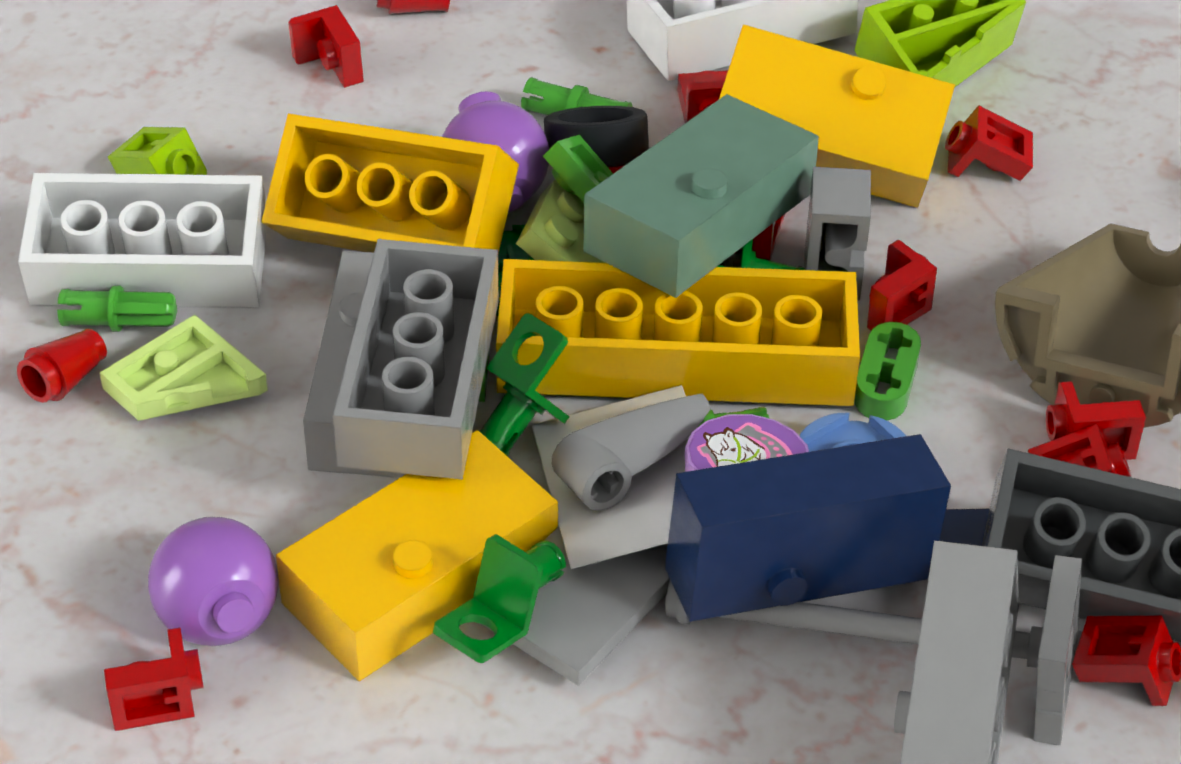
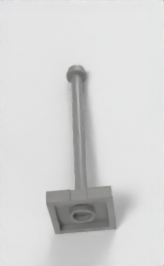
(1045, 648)

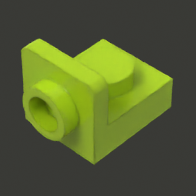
(158, 152)

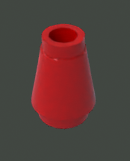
(59, 365)

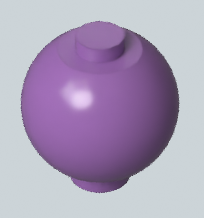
(513, 129)
(213, 581)

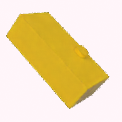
(858, 107)
(373, 183)
(408, 556)

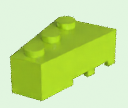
(938, 36)

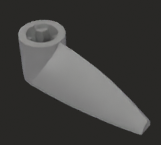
(605, 455)

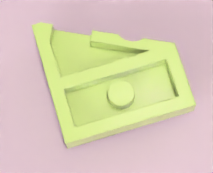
(556, 228)
(182, 372)

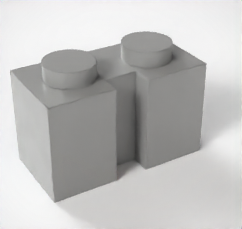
(838, 221)

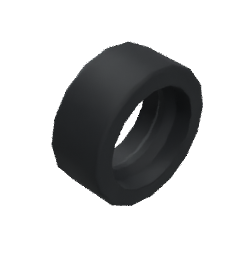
(612, 132)

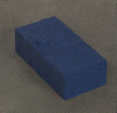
(805, 526)

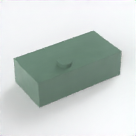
(699, 194)

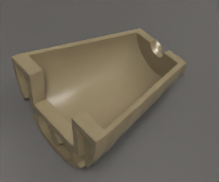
(1100, 319)

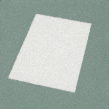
(639, 518)

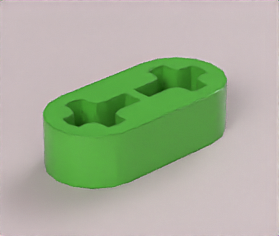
(877, 369)

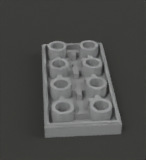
(592, 609)

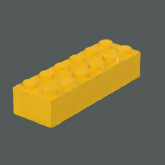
(726, 336)

